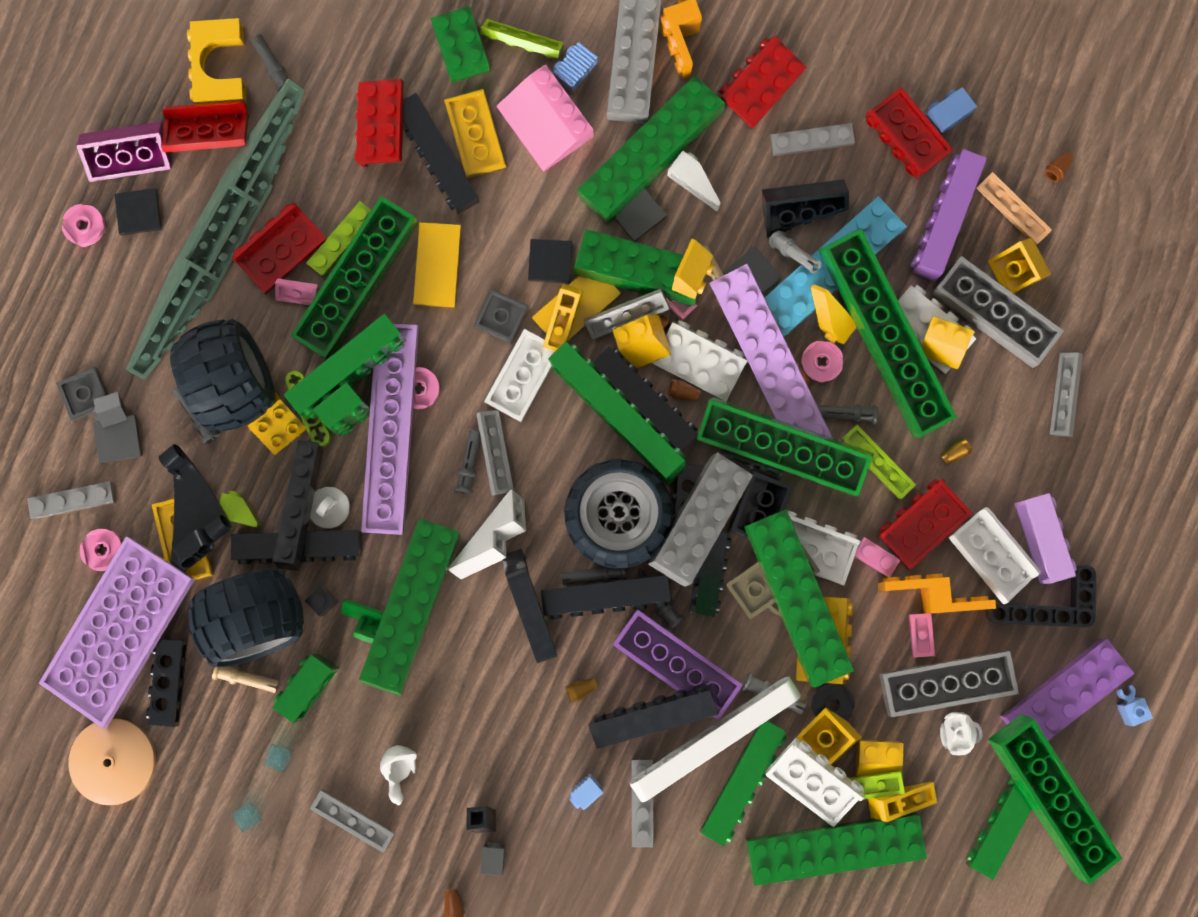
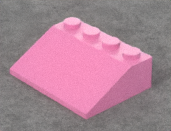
(545, 118)

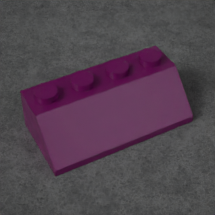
(123, 151)

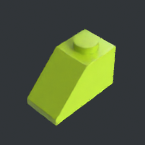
(239, 509)

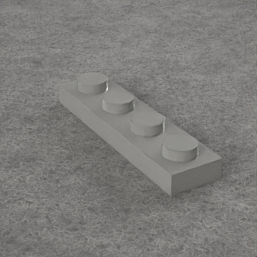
(812, 139)
(615, 317)
(1066, 394)
(495, 452)
(71, 500)
(641, 811)
(352, 821)

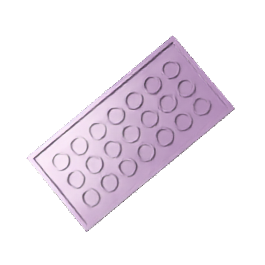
(116, 632)

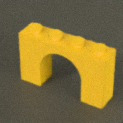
(205, 38)

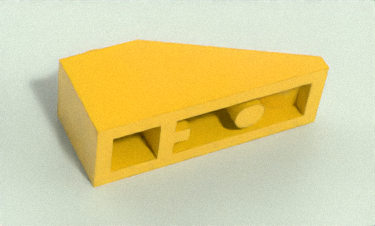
(831, 316)
(562, 317)
(896, 806)

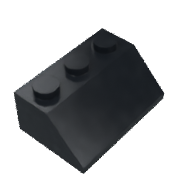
(759, 500)

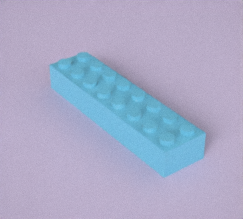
(793, 299)

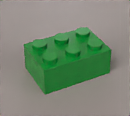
(460, 44)
(343, 410)
(304, 687)

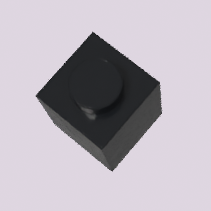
(321, 601)
(481, 819)

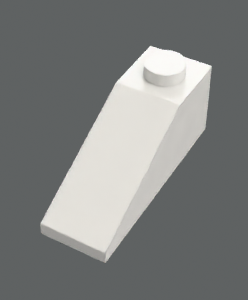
(691, 176)

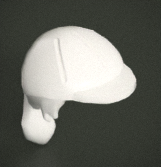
(395, 767)

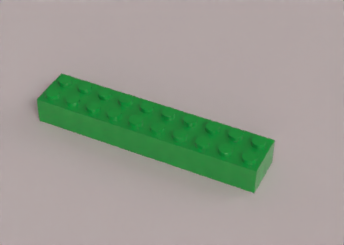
(887, 333)

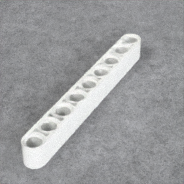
(715, 739)

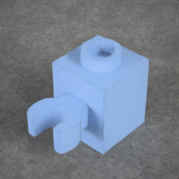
(1133, 709)

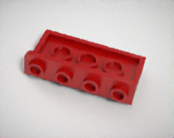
(761, 81)
(379, 122)
(205, 126)
(908, 133)
(279, 247)
(924, 523)

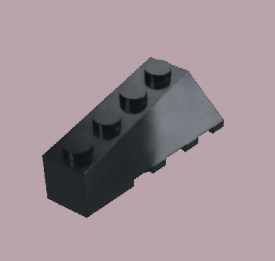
(802, 203)
(708, 579)

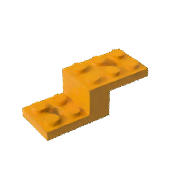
(679, 22)
(936, 594)

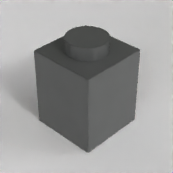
(109, 409)
(492, 858)

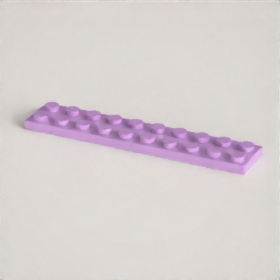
(767, 351)
(390, 438)

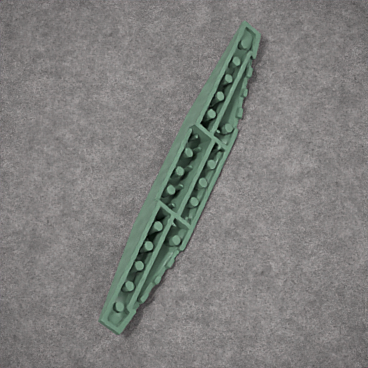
(218, 231)

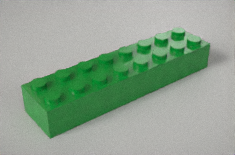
(651, 149)
(355, 278)
(617, 413)
(785, 446)
(798, 598)
(410, 607)
(1055, 798)
(835, 849)

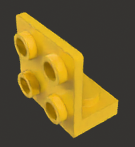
(277, 426)

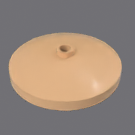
(130, 756)

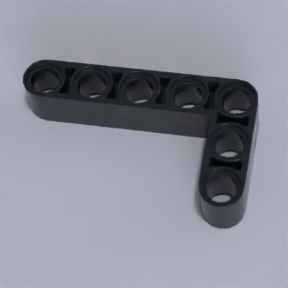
(528, 606)
(1051, 612)

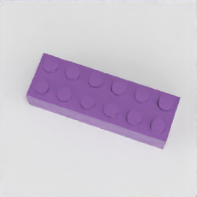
(948, 215)
(673, 659)
(1073, 689)

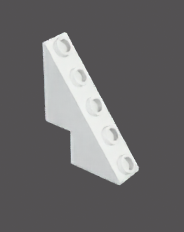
(489, 542)

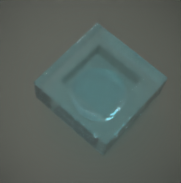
(277, 758)
(246, 817)

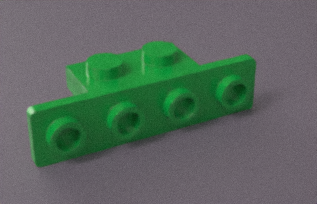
(368, 618)

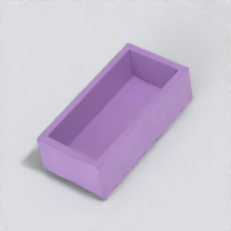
(1045, 538)

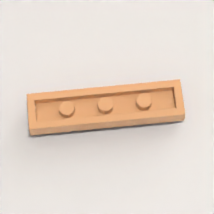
(1014, 208)

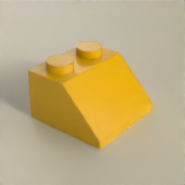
(1019, 266)
(692, 270)
(642, 341)
(946, 342)
(830, 736)
(878, 757)

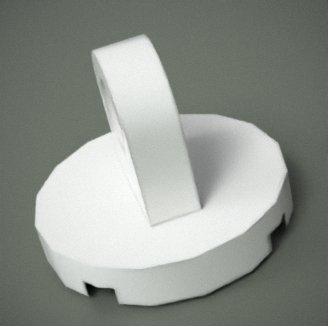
(330, 508)
(960, 733)

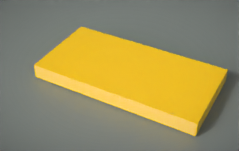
(475, 133)
(437, 265)
(594, 299)
(164, 521)

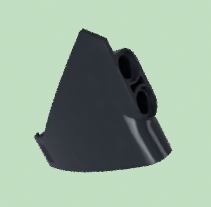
(197, 512)

